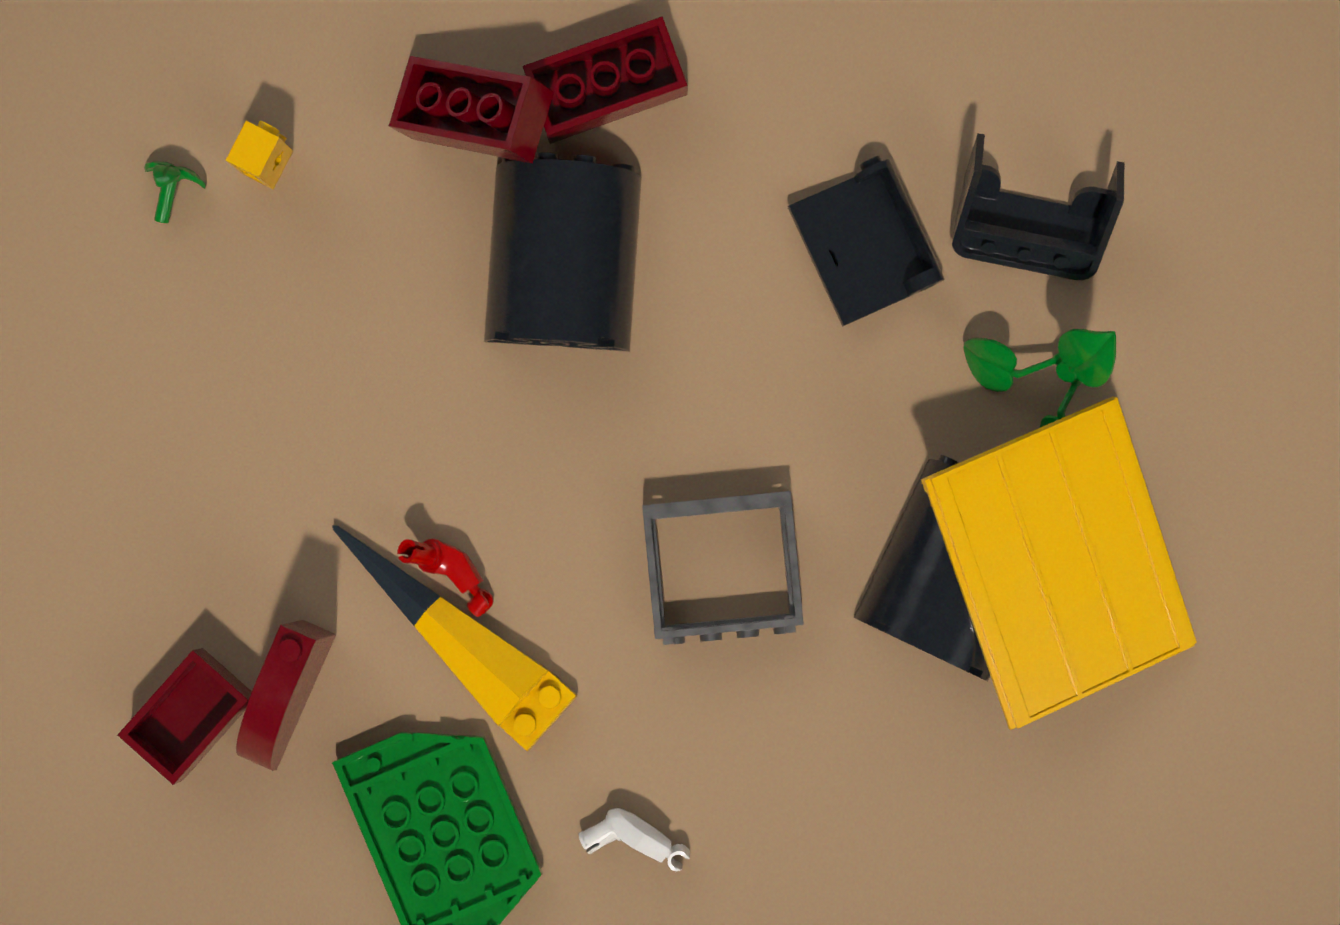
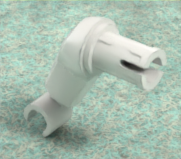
(635, 833)

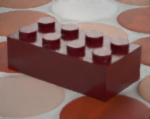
(609, 79)
(471, 108)

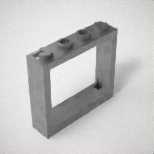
(744, 627)

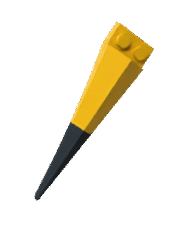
(505, 681)

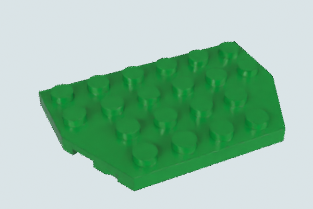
(440, 828)

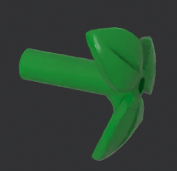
(166, 177)

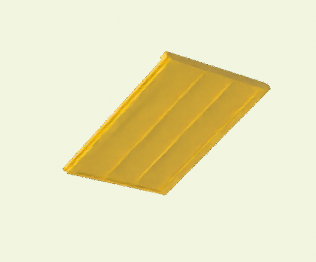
(1060, 562)

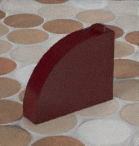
(282, 692)

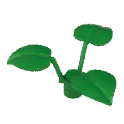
(1082, 358)

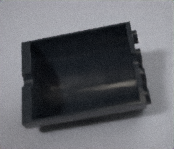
(563, 253)
(917, 589)

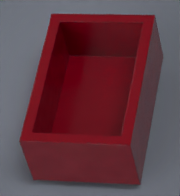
(186, 716)

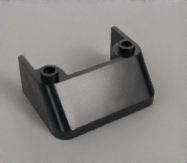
(1033, 231)

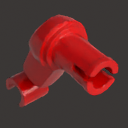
(443, 559)

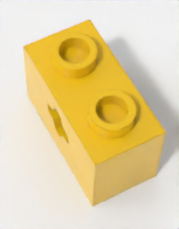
(260, 153)

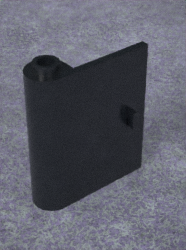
(872, 238)

